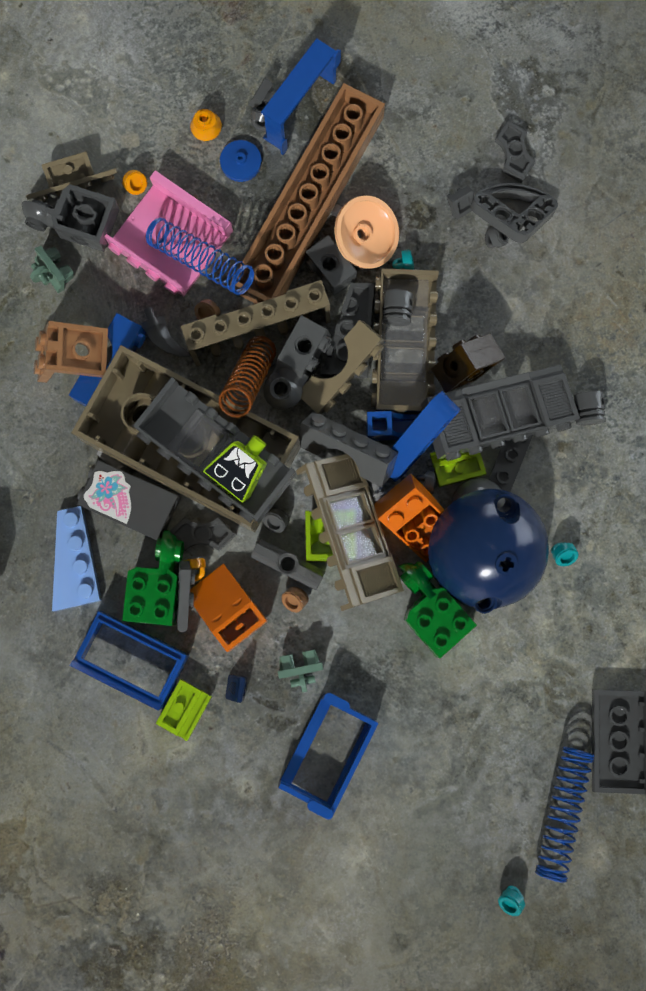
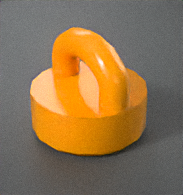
(134, 182)
(198, 564)

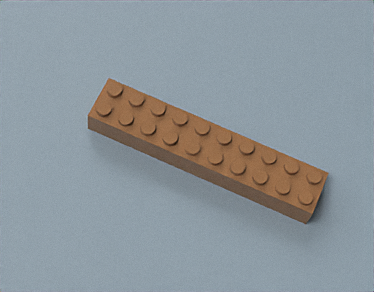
(311, 193)

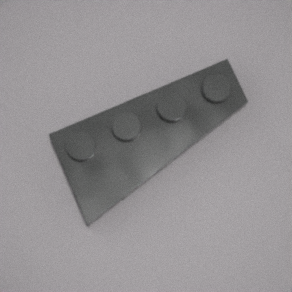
(356, 307)

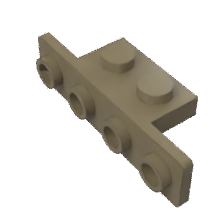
(70, 170)

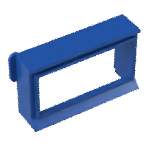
(316, 62)
(119, 683)
(315, 804)

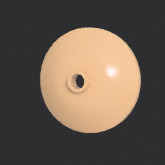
(377, 228)

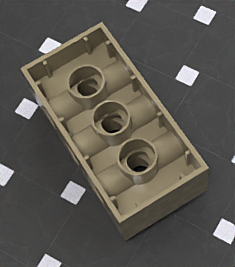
(122, 398)

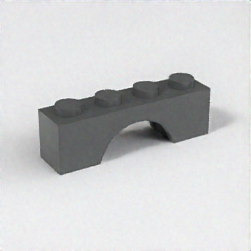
(372, 458)

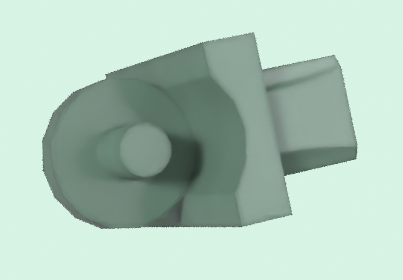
(46, 270)
(288, 669)

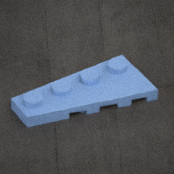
(74, 563)

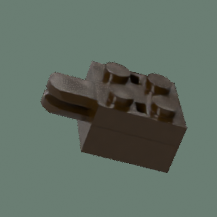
(467, 362)

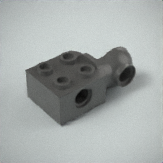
(77, 217)
(295, 366)

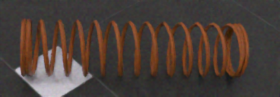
(248, 395)

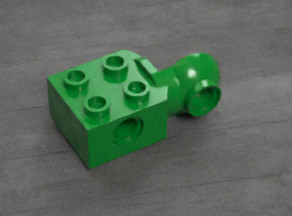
(154, 591)
(435, 615)

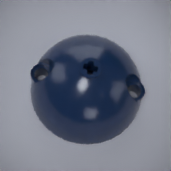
(474, 539)

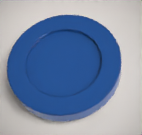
(240, 160)

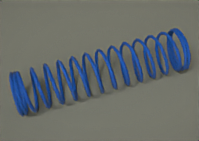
(251, 275)
(556, 875)

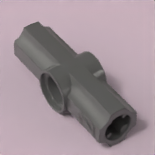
(273, 557)

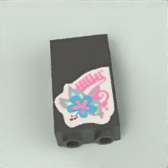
(128, 500)

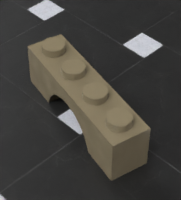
(361, 345)

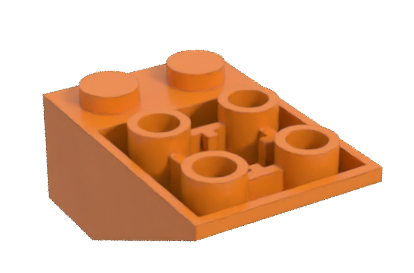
(410, 514)
(226, 608)

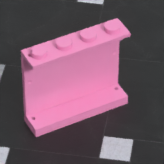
(182, 210)

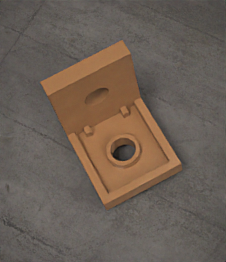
(58, 353)

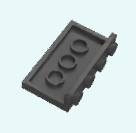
(619, 741)

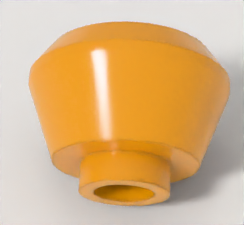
(205, 125)

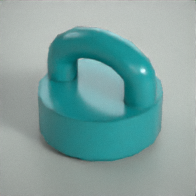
(405, 261)
(564, 554)
(512, 901)

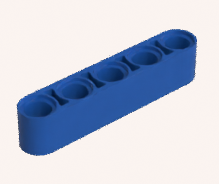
(423, 432)

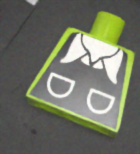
(239, 468)

